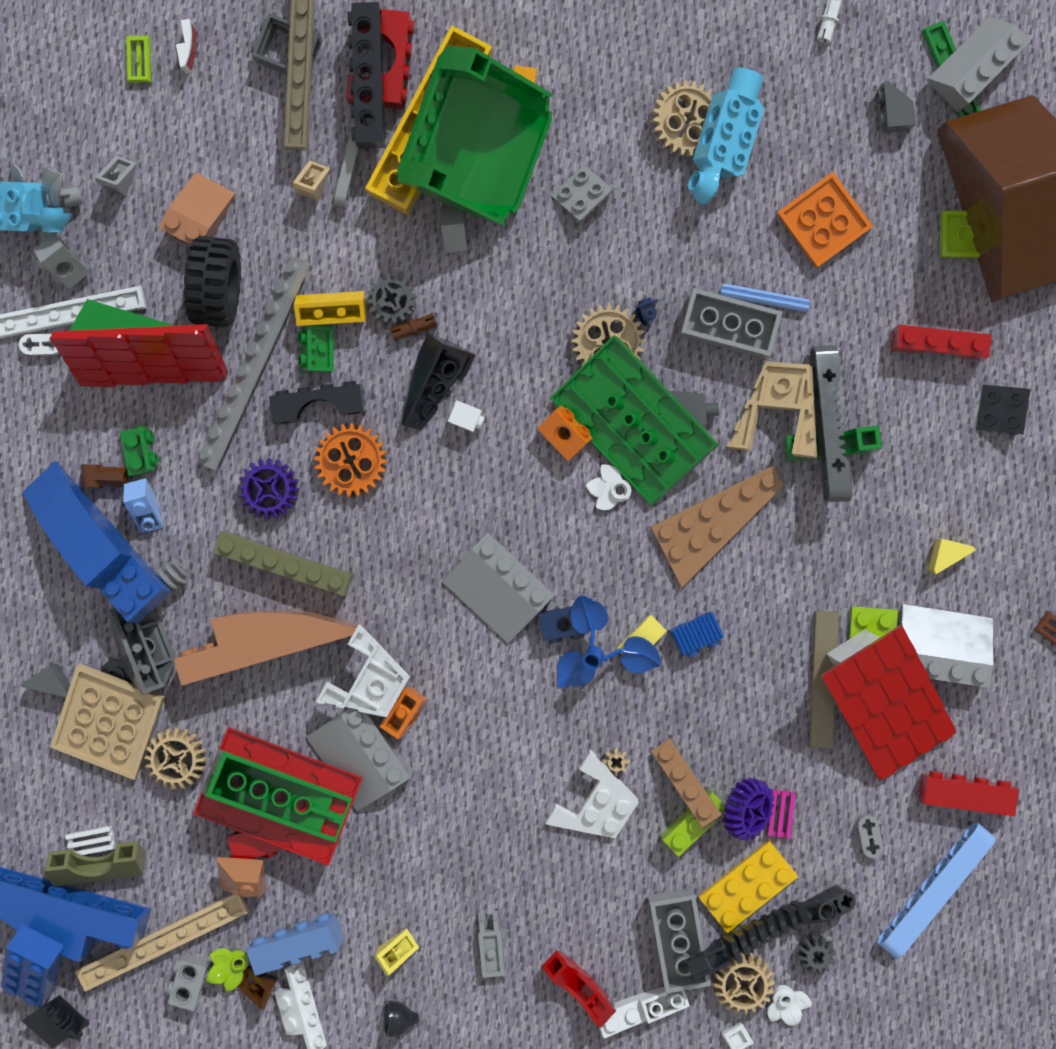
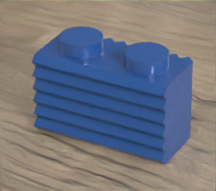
(697, 633)

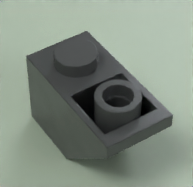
(896, 109)

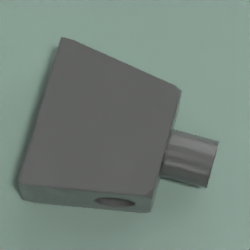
(696, 405)

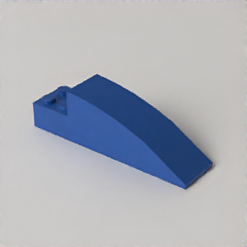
(94, 545)
(69, 914)

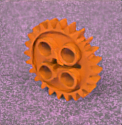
(369, 450)

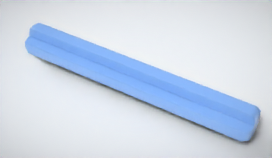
(765, 297)

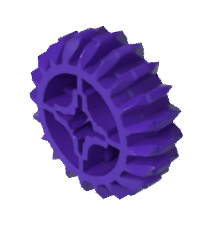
(275, 480)
(748, 809)

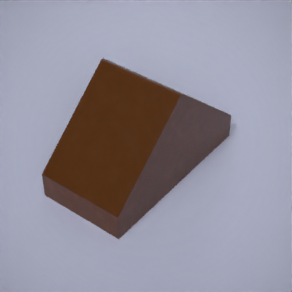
(1008, 188)

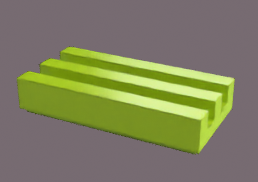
(147, 59)

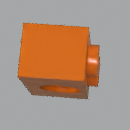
(553, 431)
(404, 712)

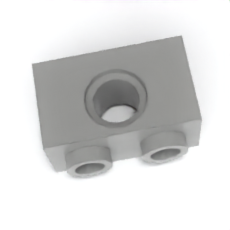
(61, 261)

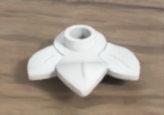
(605, 487)
(788, 1008)

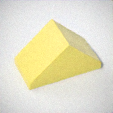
(947, 553)
(395, 951)

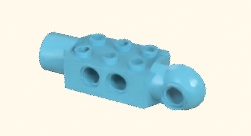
(727, 134)
(26, 209)

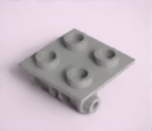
(582, 193)

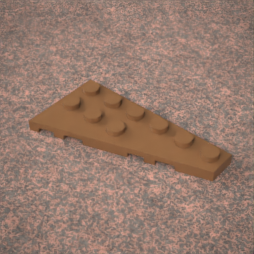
(703, 529)

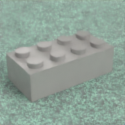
(730, 323)
(677, 937)

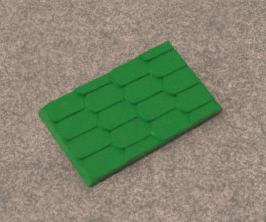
(635, 420)

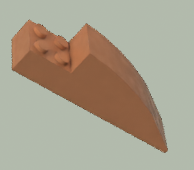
(256, 638)

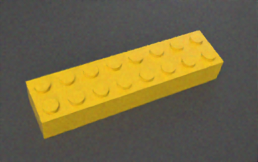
(384, 180)

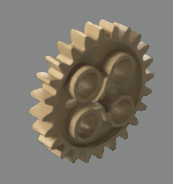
(669, 108)
(628, 335)

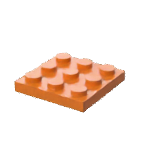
(824, 220)

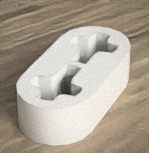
(41, 350)

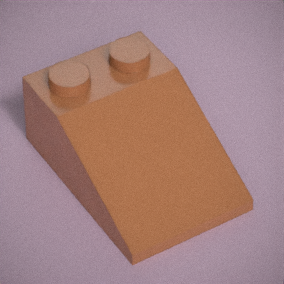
(197, 210)

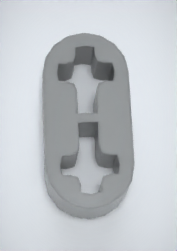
(874, 834)

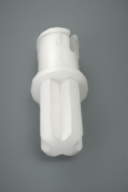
(829, 20)

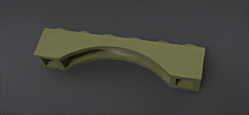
(283, 563)

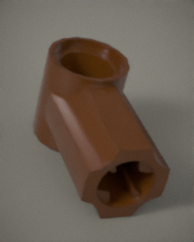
(99, 476)

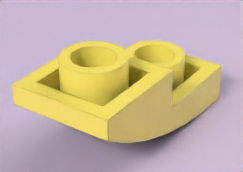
(648, 629)

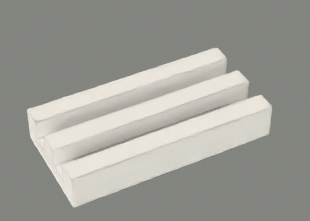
(71, 844)

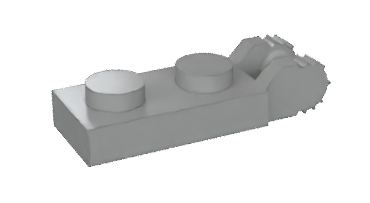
(491, 947)

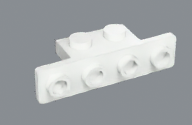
(299, 1008)

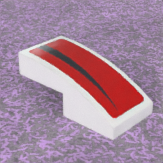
(187, 50)

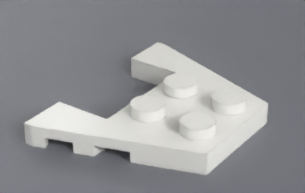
(376, 684)
(605, 807)

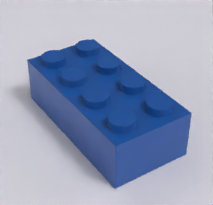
(31, 966)

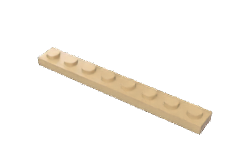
(162, 941)

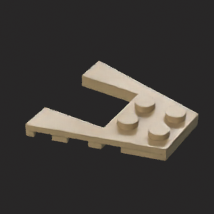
(784, 388)

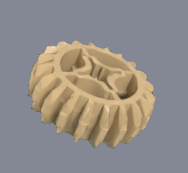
(172, 750)
(750, 976)

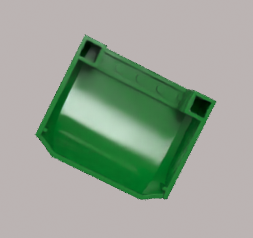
(476, 135)

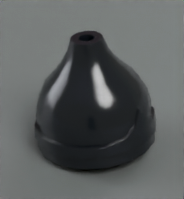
(398, 1018)

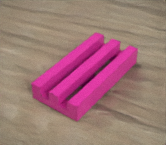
(779, 833)

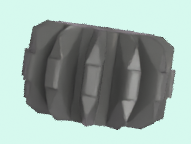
(811, 962)

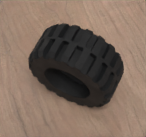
(212, 281)

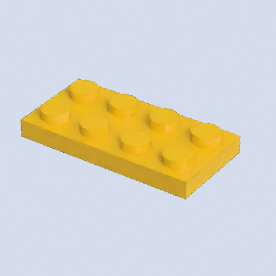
(748, 886)

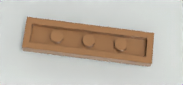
(686, 783)

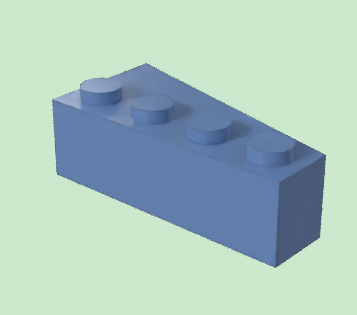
(295, 944)

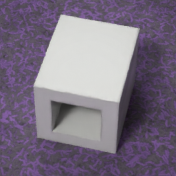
(466, 417)

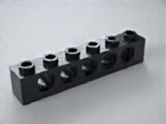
(368, 15)

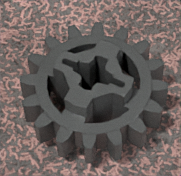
(383, 303)

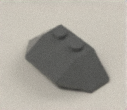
(143, 651)

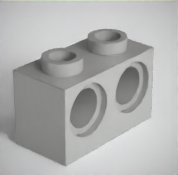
(191, 982)

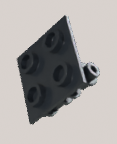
(1003, 409)
(56, 1022)

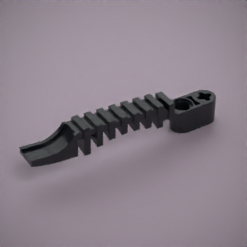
(835, 902)

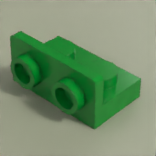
(316, 348)
(139, 451)

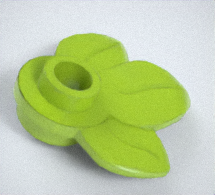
(224, 969)

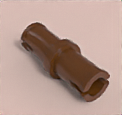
(413, 327)

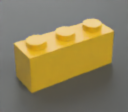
(330, 308)

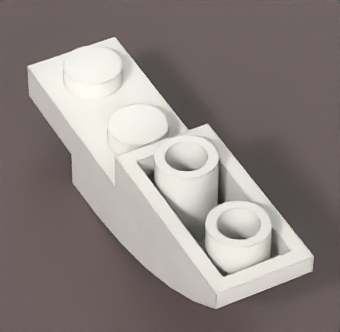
(643, 1007)

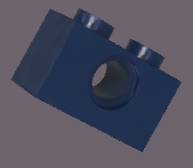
(549, 628)

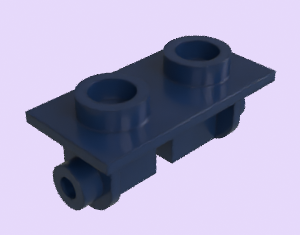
(646, 311)

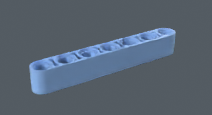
(936, 890)

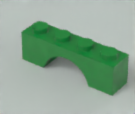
(857, 442)

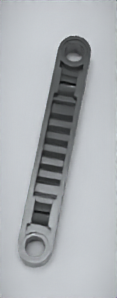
(835, 484)

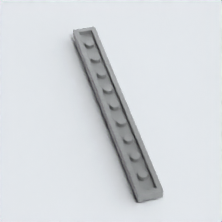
(253, 362)

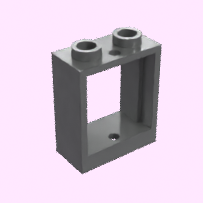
(267, 31)

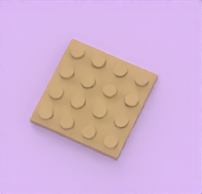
(106, 721)

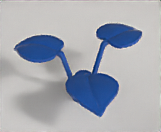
(577, 670)

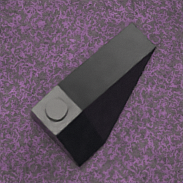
(435, 372)

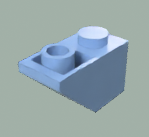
(142, 505)

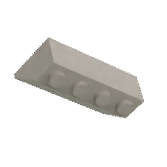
(978, 61)

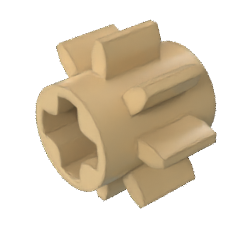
(616, 755)

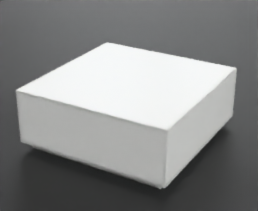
(737, 1037)

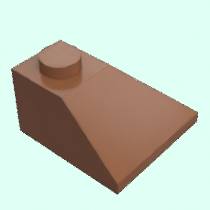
(242, 876)

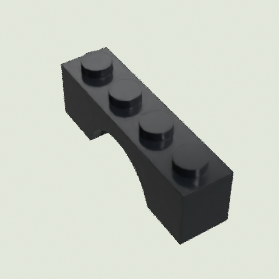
(288, 406)

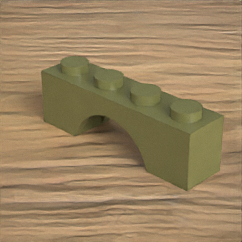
(70, 868)

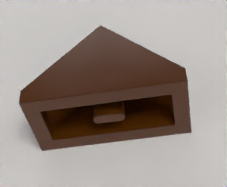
(258, 987)

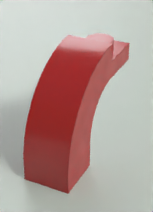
(580, 985)

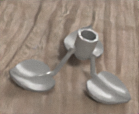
(58, 197)

